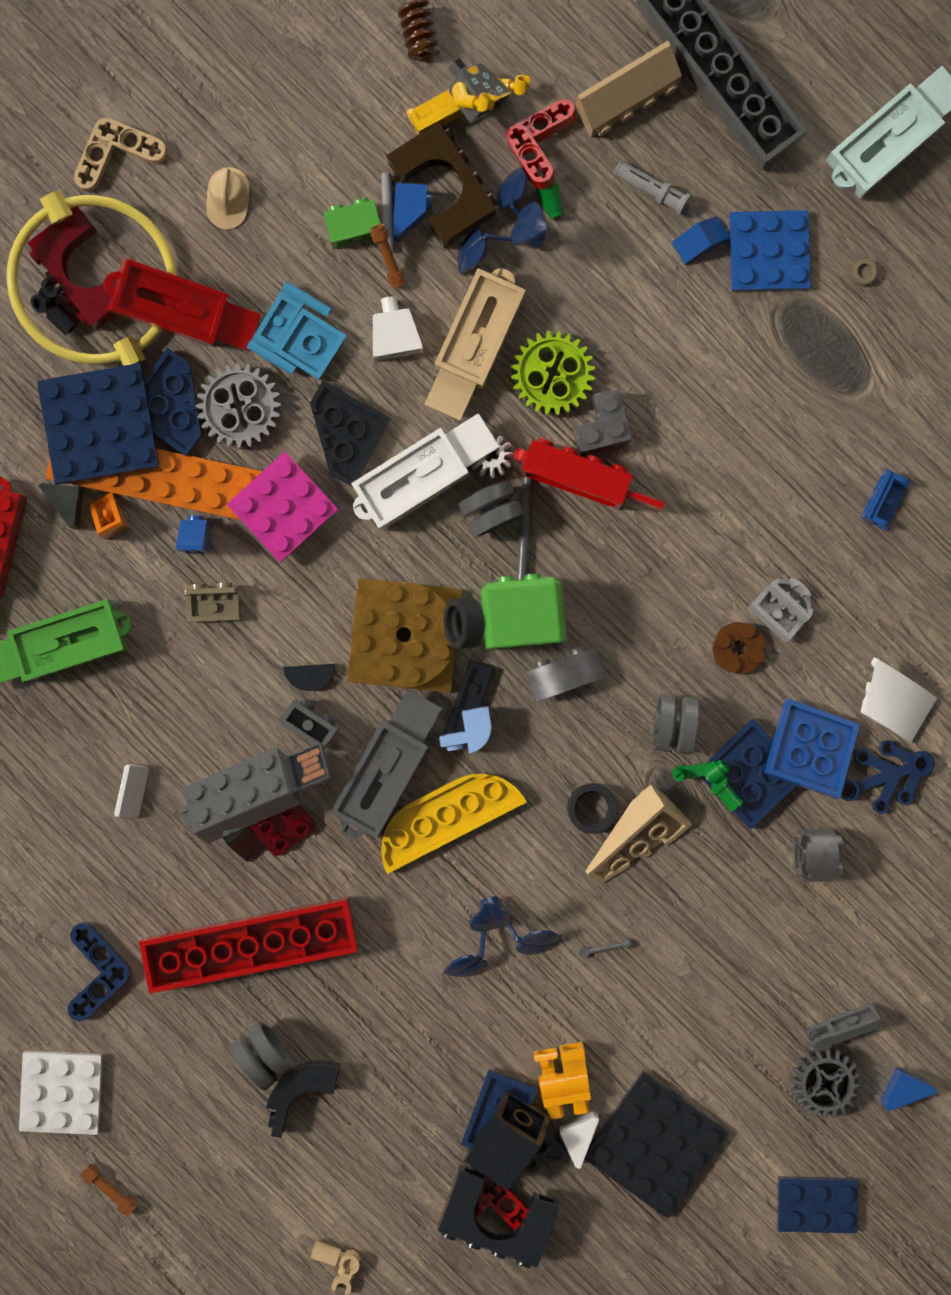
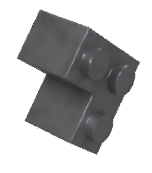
(609, 429)

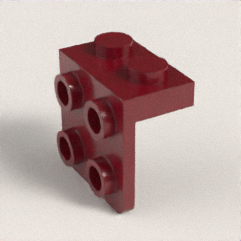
(284, 829)

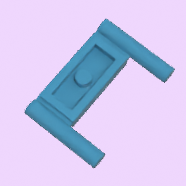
(278, 322)

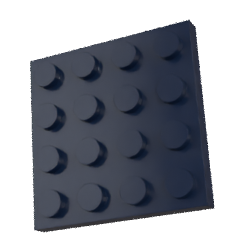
(98, 423)

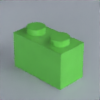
(352, 222)

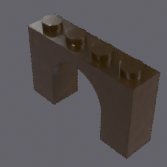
(436, 148)

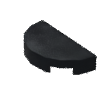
(309, 676)

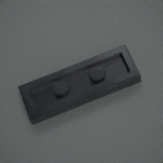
(470, 694)

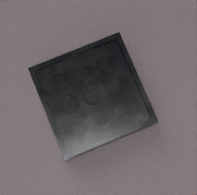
(655, 1144)

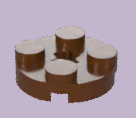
(752, 654)

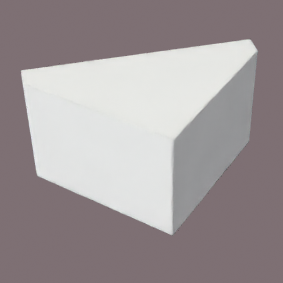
(578, 1136)

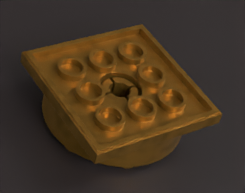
(376, 652)

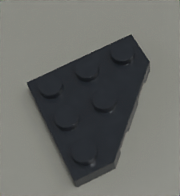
(346, 431)

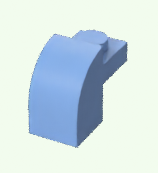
(476, 732)

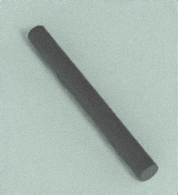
(524, 532)

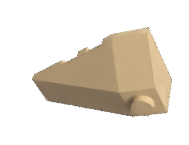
(643, 826)

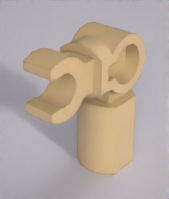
(347, 1261)

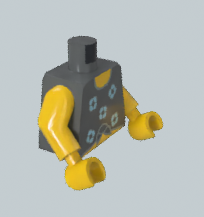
(480, 91)

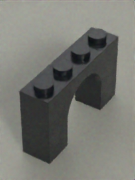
(522, 1244)

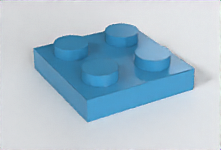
(311, 344)

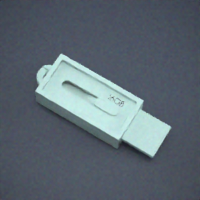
(891, 134)

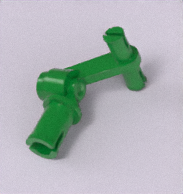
(716, 774)

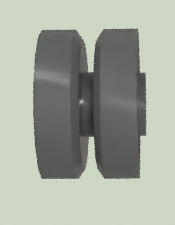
(490, 506)
(671, 724)
(262, 1055)

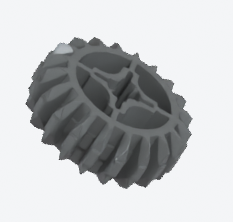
(835, 1076)

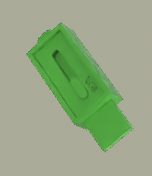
(64, 642)

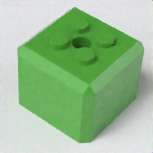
(523, 612)

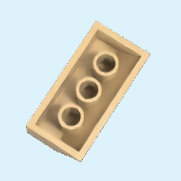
(628, 90)

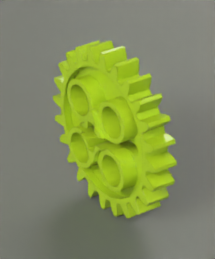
(531, 364)

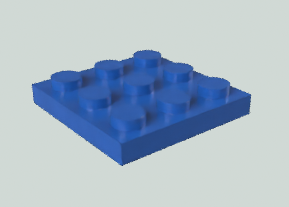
(769, 250)
(812, 749)

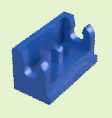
(885, 499)

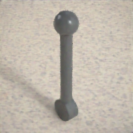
(584, 952)

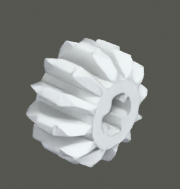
(495, 464)

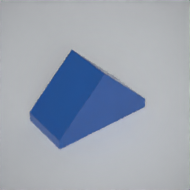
(700, 239)
(905, 1089)

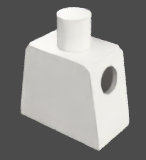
(394, 332)

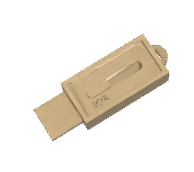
(474, 340)

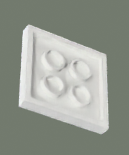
(61, 1092)

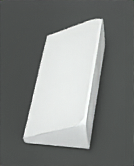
(131, 791)

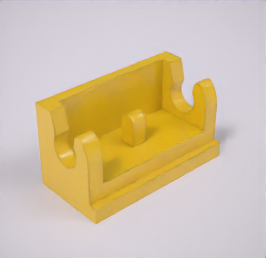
(440, 108)

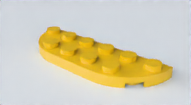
(446, 816)

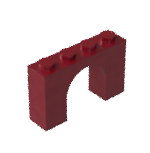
(53, 249)

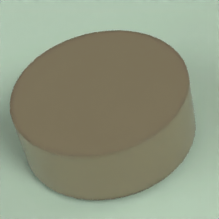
(864, 272)

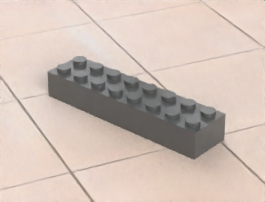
(726, 76)

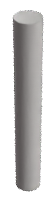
(387, 207)

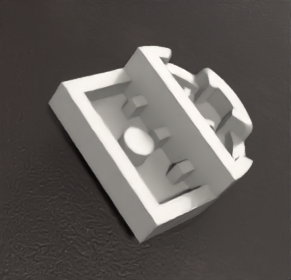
(783, 607)

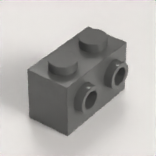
(308, 724)

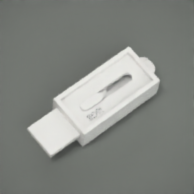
(421, 472)

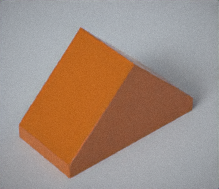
(108, 516)

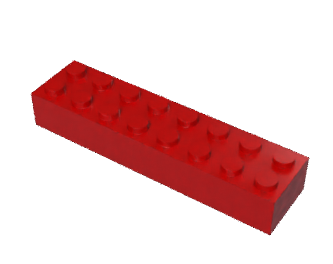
(248, 945)

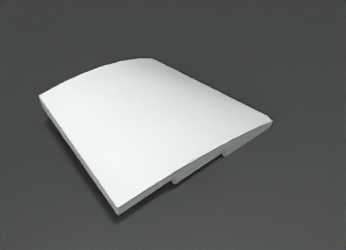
(896, 701)

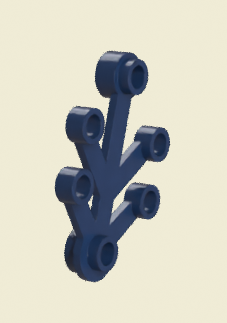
(890, 775)

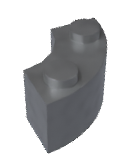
(565, 674)

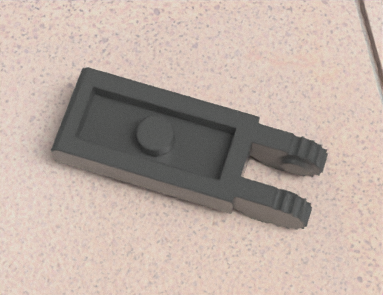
(844, 1027)

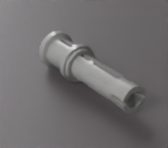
(662, 192)

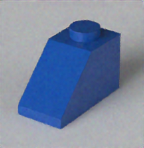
(410, 207)
(194, 535)

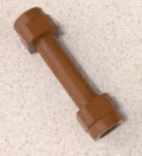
(380, 235)
(125, 1204)

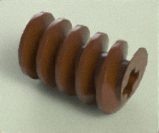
(416, 30)

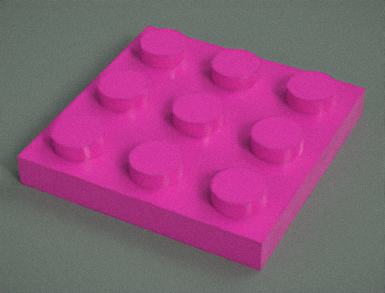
(282, 507)

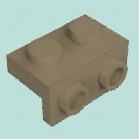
(212, 603)

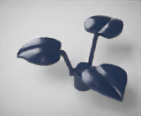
(528, 229)
(492, 917)

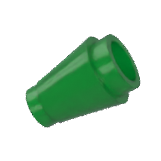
(550, 200)

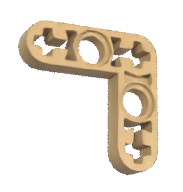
(108, 144)

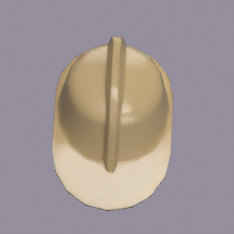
(227, 198)

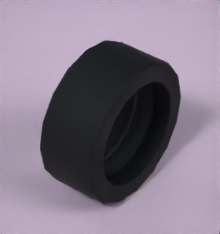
(463, 623)
(611, 810)

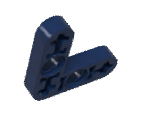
(105, 967)

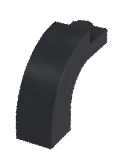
(305, 1077)

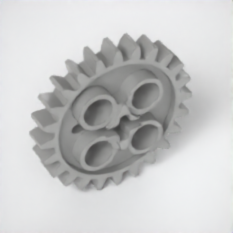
(261, 399)

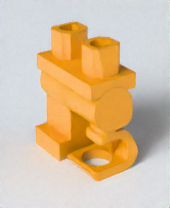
(564, 1087)

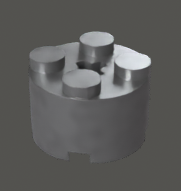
(818, 855)

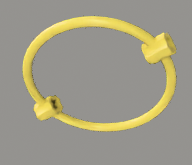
(57, 210)

